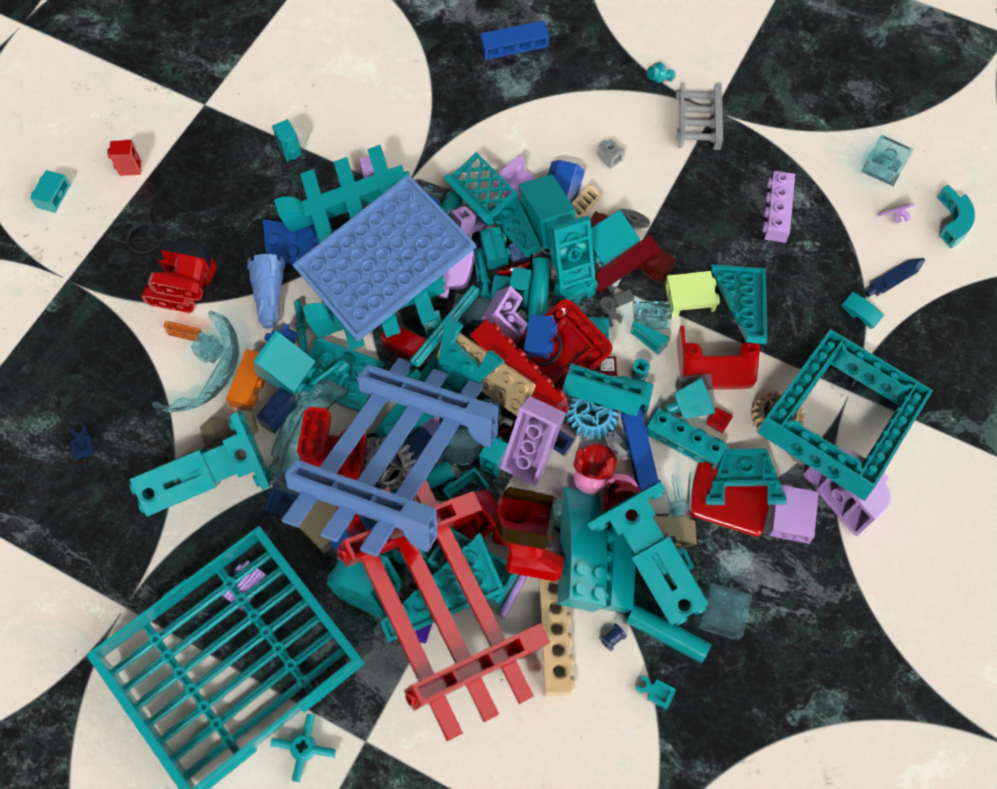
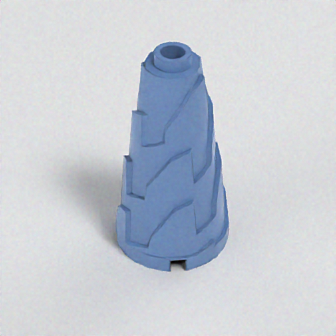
(266, 281)

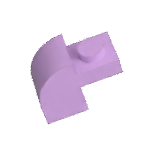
(467, 220)

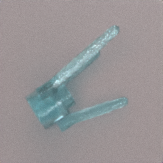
(679, 506)

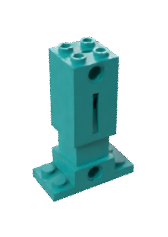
(559, 230)
(201, 470)
(655, 554)

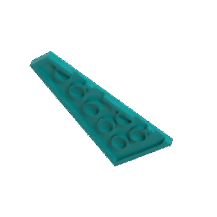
(746, 297)
(484, 571)

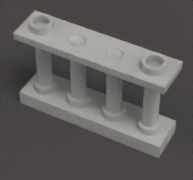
(714, 109)

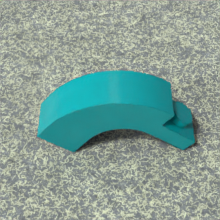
(962, 213)

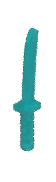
(301, 326)

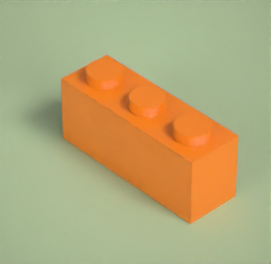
(245, 385)

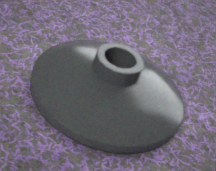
(635, 218)

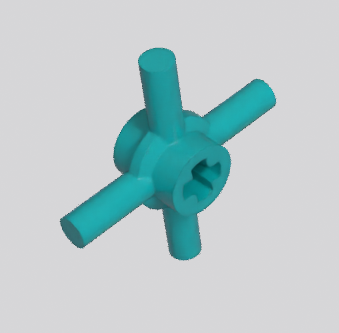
(299, 741)

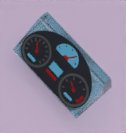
(432, 189)

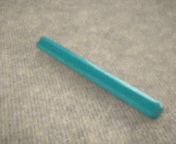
(432, 341)

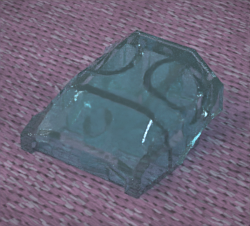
(461, 449)

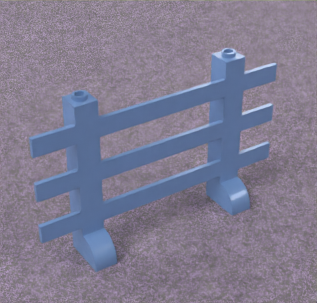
(361, 496)

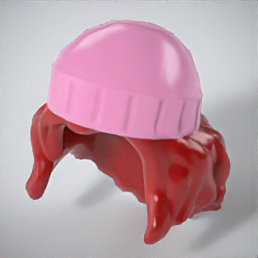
(593, 467)
(617, 489)

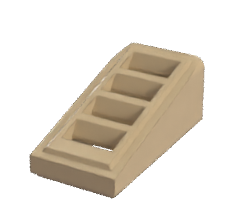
(590, 195)

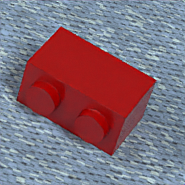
(125, 157)

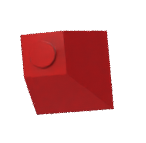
(485, 520)

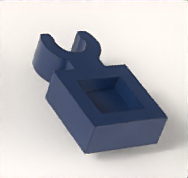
(82, 444)

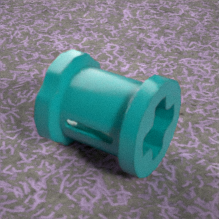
(640, 369)

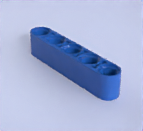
(640, 449)

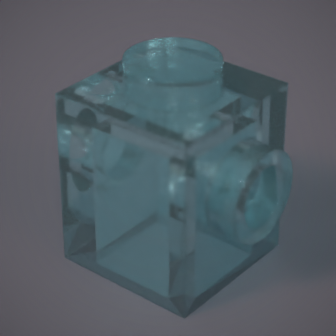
(207, 348)

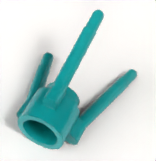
(338, 369)

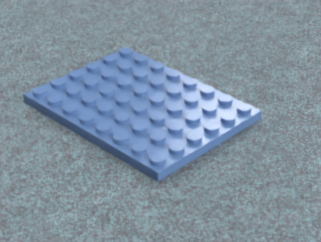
(384, 257)

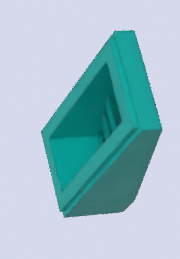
(652, 339)

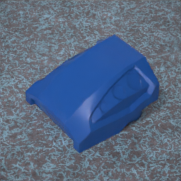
(568, 177)

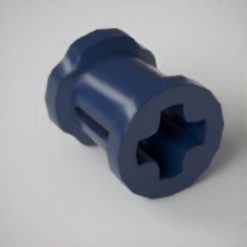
(612, 637)

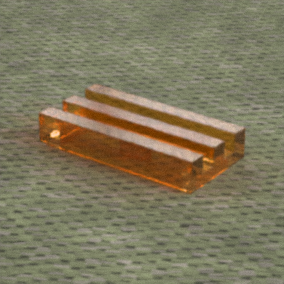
(181, 331)

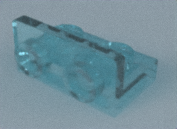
(652, 314)

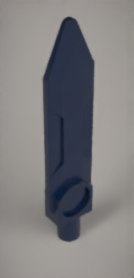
(894, 277)

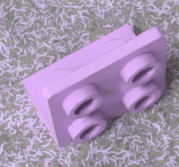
(514, 175)

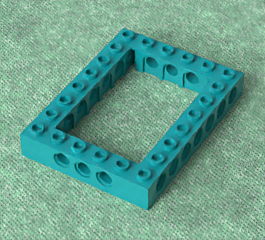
(824, 456)

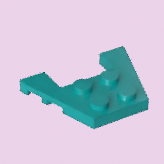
(459, 363)
(746, 468)

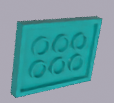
(326, 354)

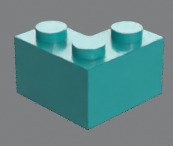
(519, 281)

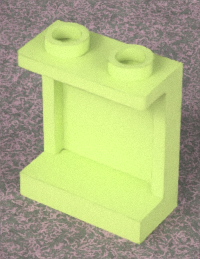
(691, 292)

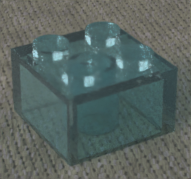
(887, 160)
(726, 611)

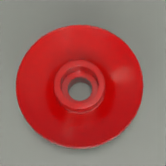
(507, 270)

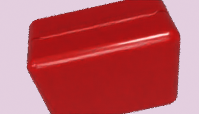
(744, 505)

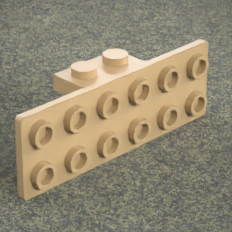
(504, 383)

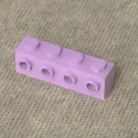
(779, 206)

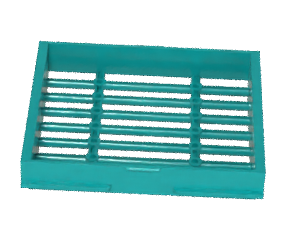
(146, 725)

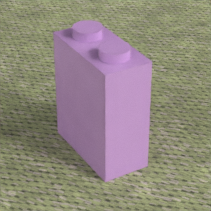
(797, 518)

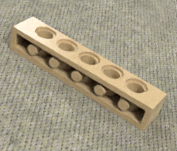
(555, 685)

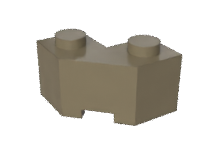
(218, 429)
(679, 528)

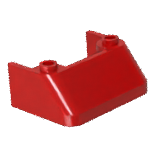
(726, 371)

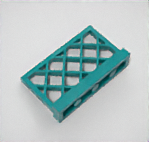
(473, 201)

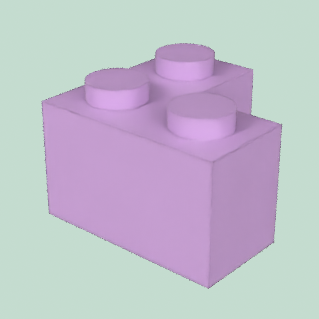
(503, 312)

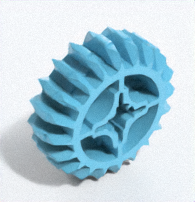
(578, 420)

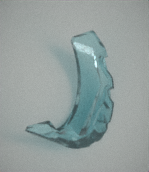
(220, 376)
(285, 445)

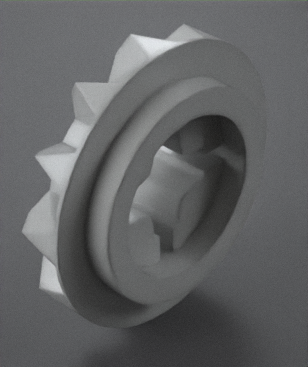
(618, 446)

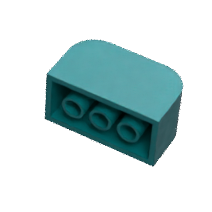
(355, 588)

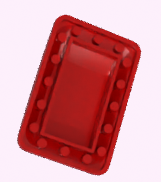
(581, 341)

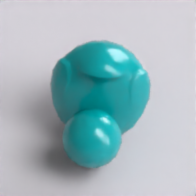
(659, 73)

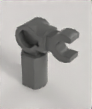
(608, 305)

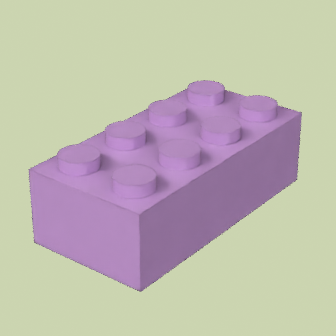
(532, 440)

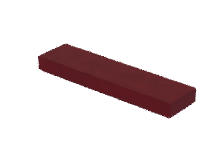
(626, 263)

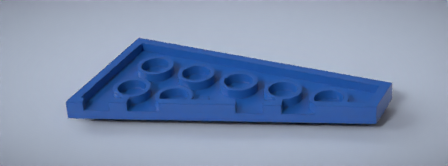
(288, 244)

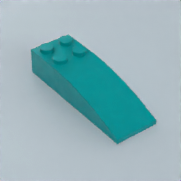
(585, 553)

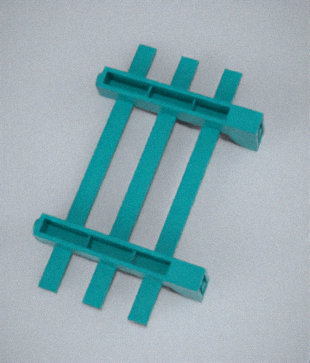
(350, 199)

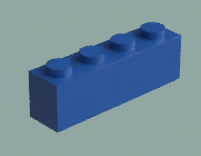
(514, 40)

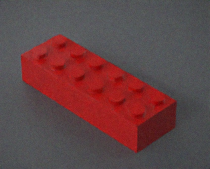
(491, 337)

